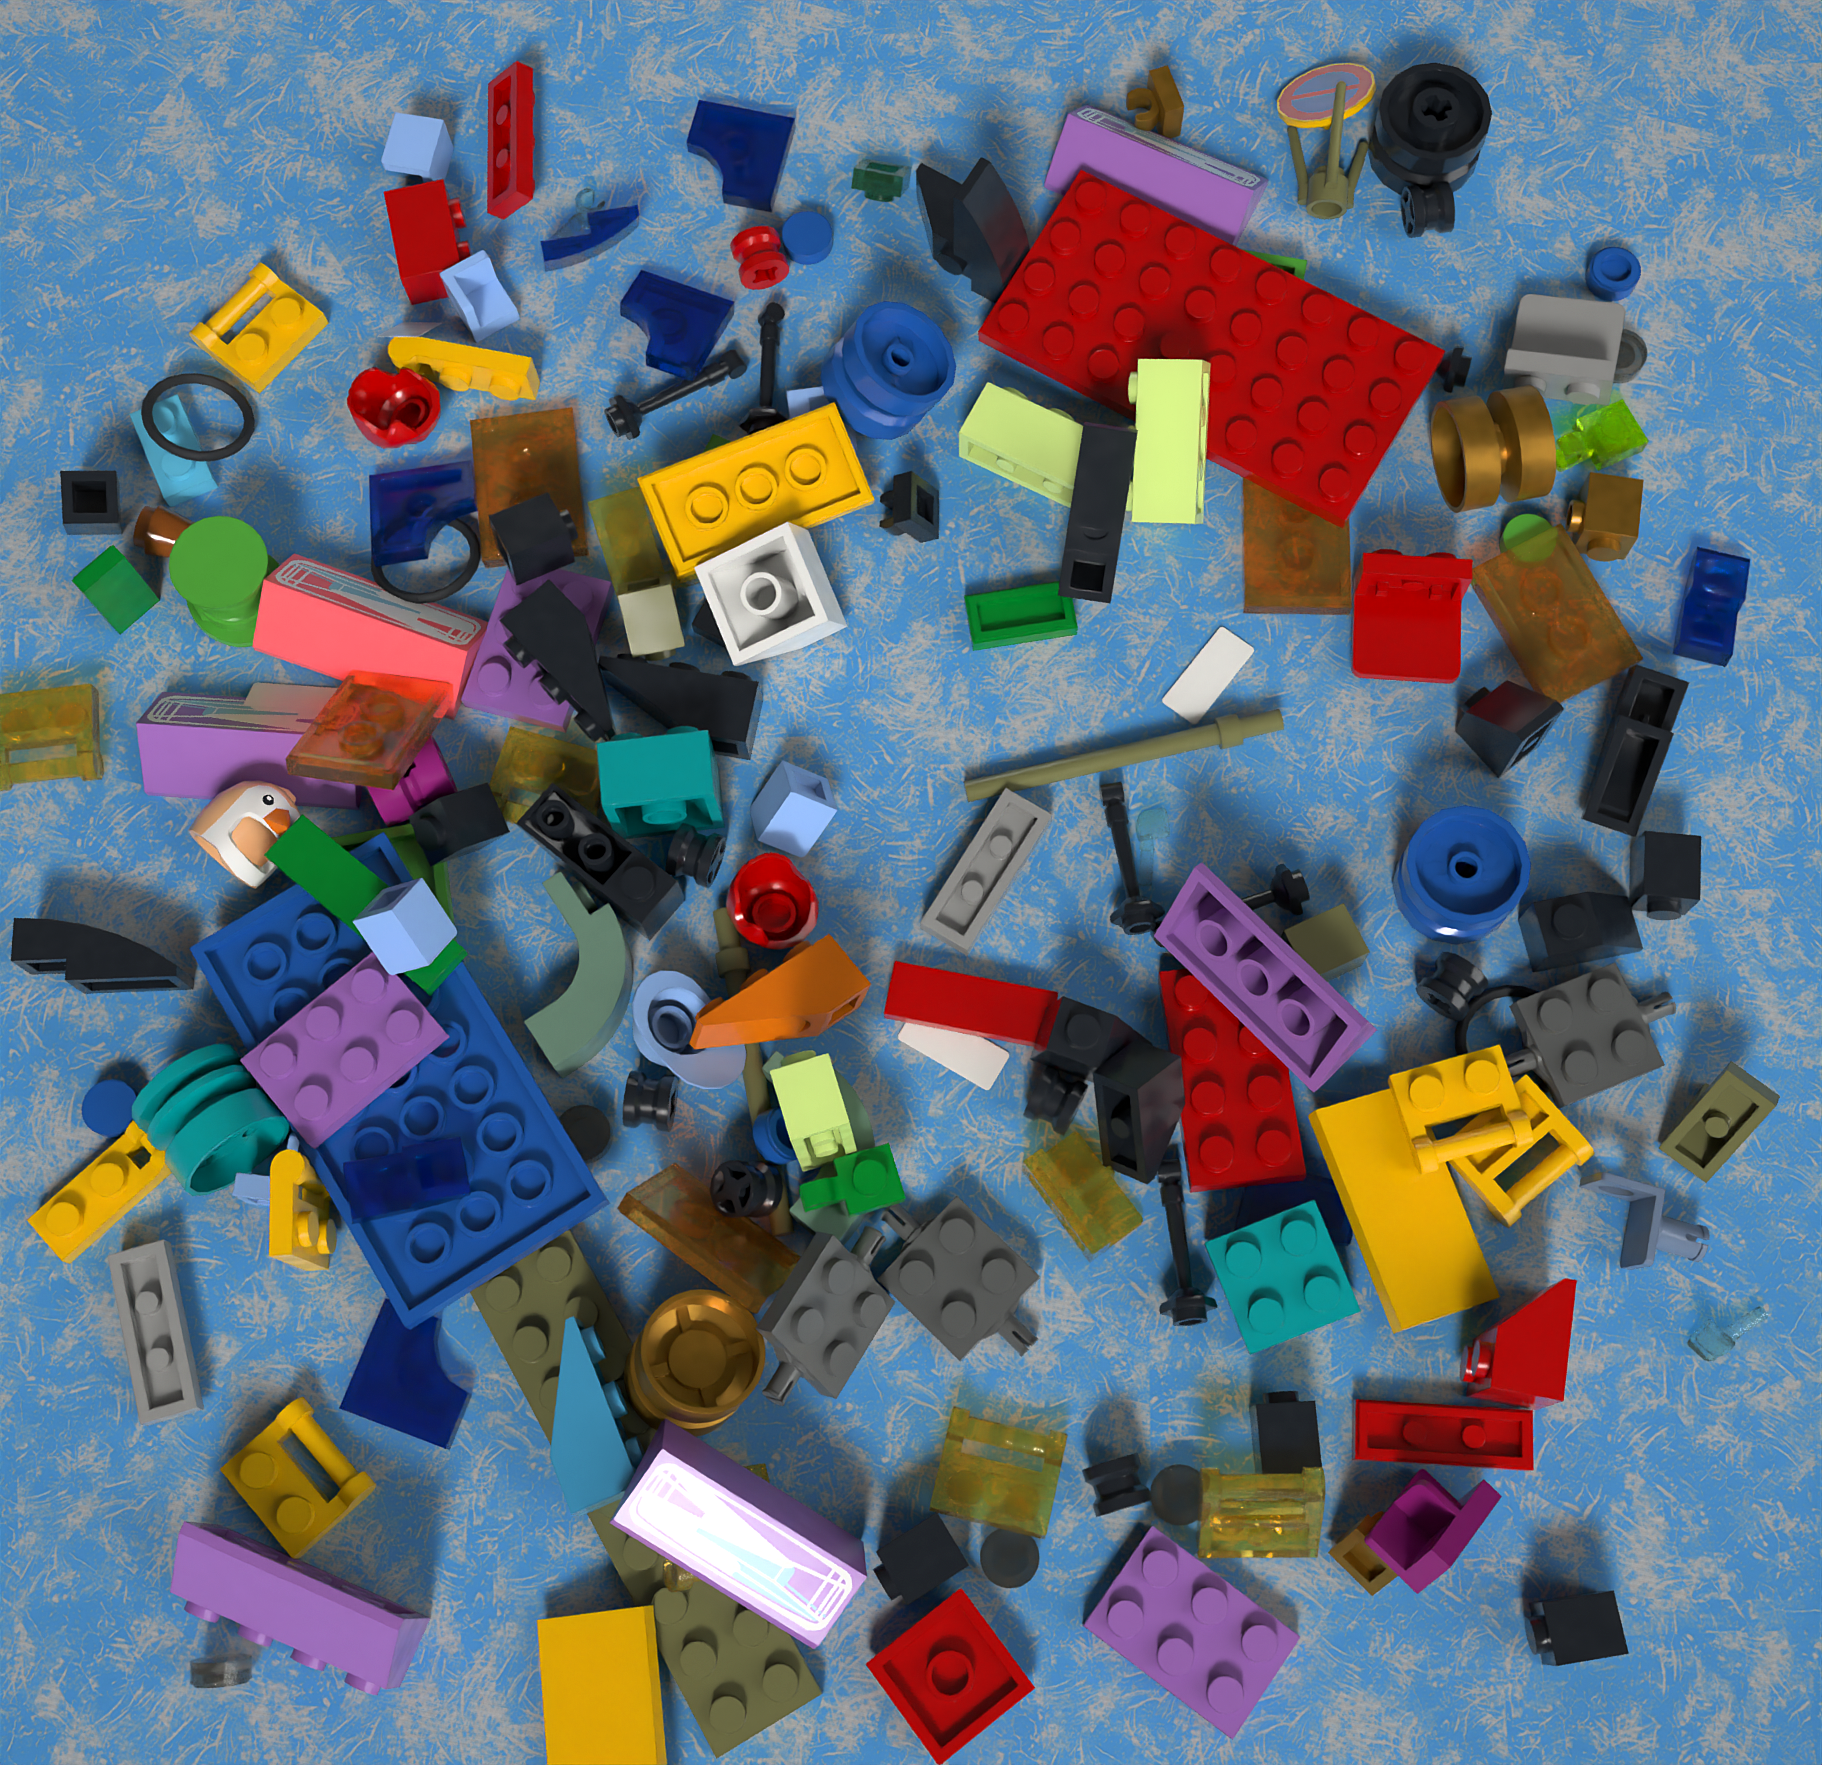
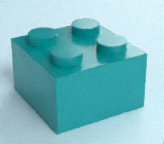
(660, 782)
(1282, 1277)

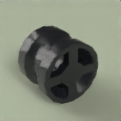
(1428, 209)
(695, 855)
(1452, 986)
(1055, 1100)
(650, 1101)
(733, 1182)
(1116, 1484)

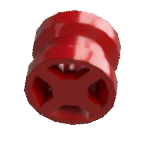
(759, 257)

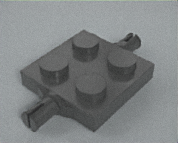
(1587, 1035)
(959, 1278)
(825, 1315)

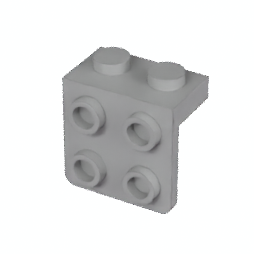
(1565, 348)

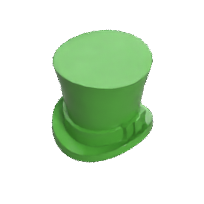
(221, 575)

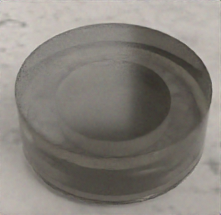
(1631, 357)
(589, 1131)
(1176, 1494)
(1009, 1558)
(220, 1670)

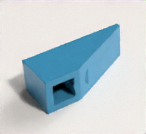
(588, 1438)

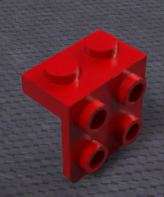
(1408, 616)

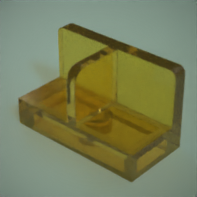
(1082, 1195)

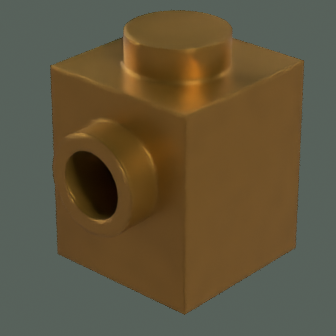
(1606, 516)

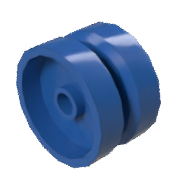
(888, 370)
(1461, 874)

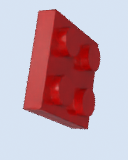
(950, 1676)

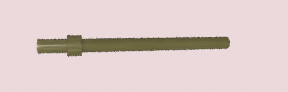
(1226, 732)
(733, 966)

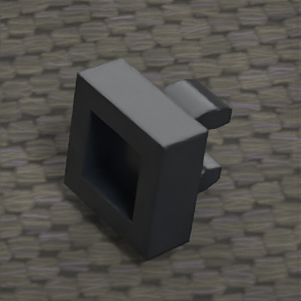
(913, 506)

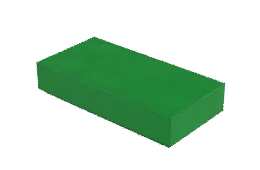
(115, 589)
(1019, 616)

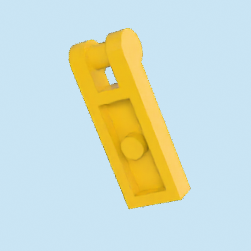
(467, 367)
(99, 1195)

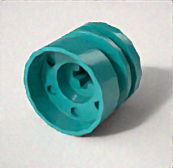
(209, 1119)

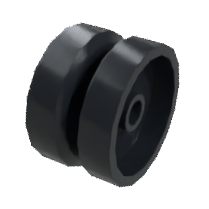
(1429, 128)

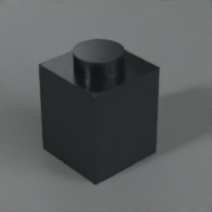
(91, 502)
(534, 537)
(458, 824)
(1665, 874)
(1284, 1434)
(919, 1560)
(1576, 1628)

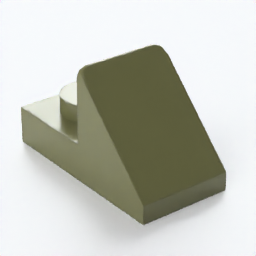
(1718, 1121)

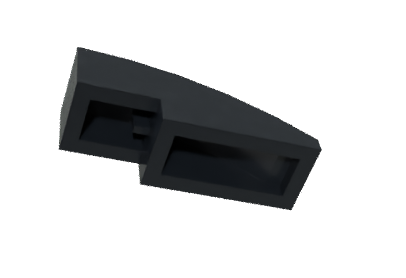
(988, 231)
(1634, 749)
(92, 958)

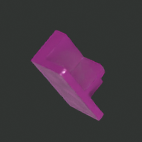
(1428, 1528)

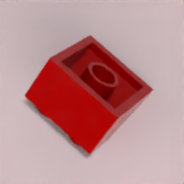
(1524, 1353)

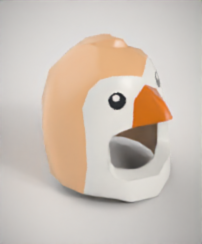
(244, 826)

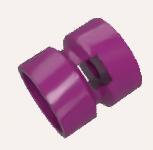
(421, 784)

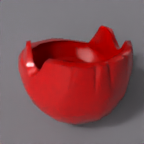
(394, 406)
(772, 902)

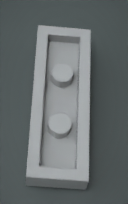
(986, 871)
(155, 1332)

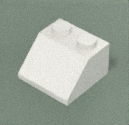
(770, 595)

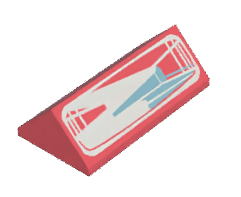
(349, 623)

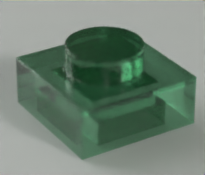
(881, 179)

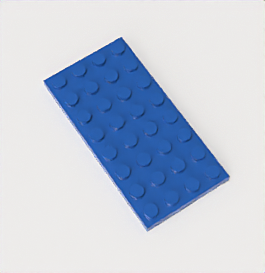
(475, 1085)

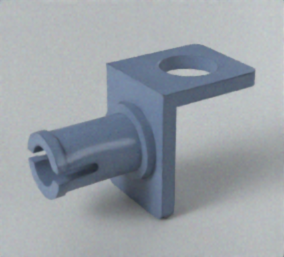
(1645, 1224)

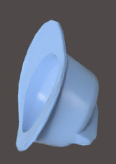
(663, 1027)

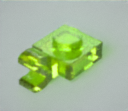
(1603, 437)

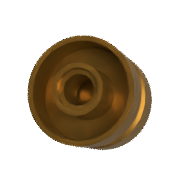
(1493, 448)
(694, 1361)

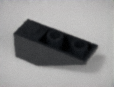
(1097, 512)
(559, 645)
(684, 696)
(603, 861)

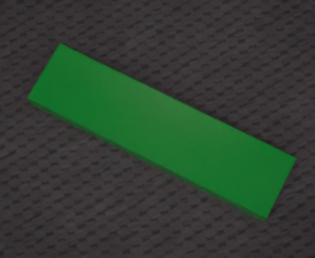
(346, 888)

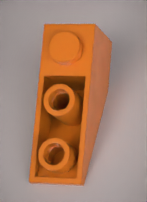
(793, 1001)

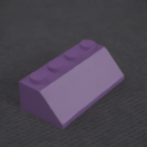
(295, 1605)

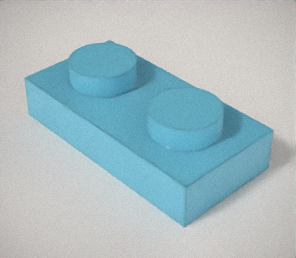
(176, 476)

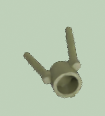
(1328, 190)

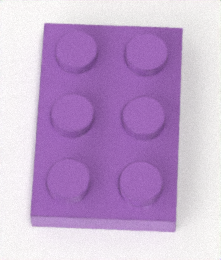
(499, 682)
(344, 1049)
(1191, 1632)

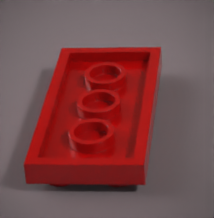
(1237, 1093)

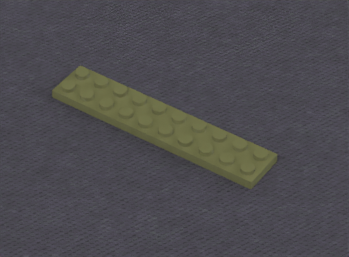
(724, 1657)

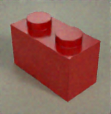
(426, 237)

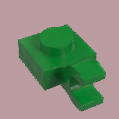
(862, 1180)

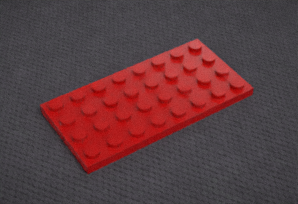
(1298, 377)

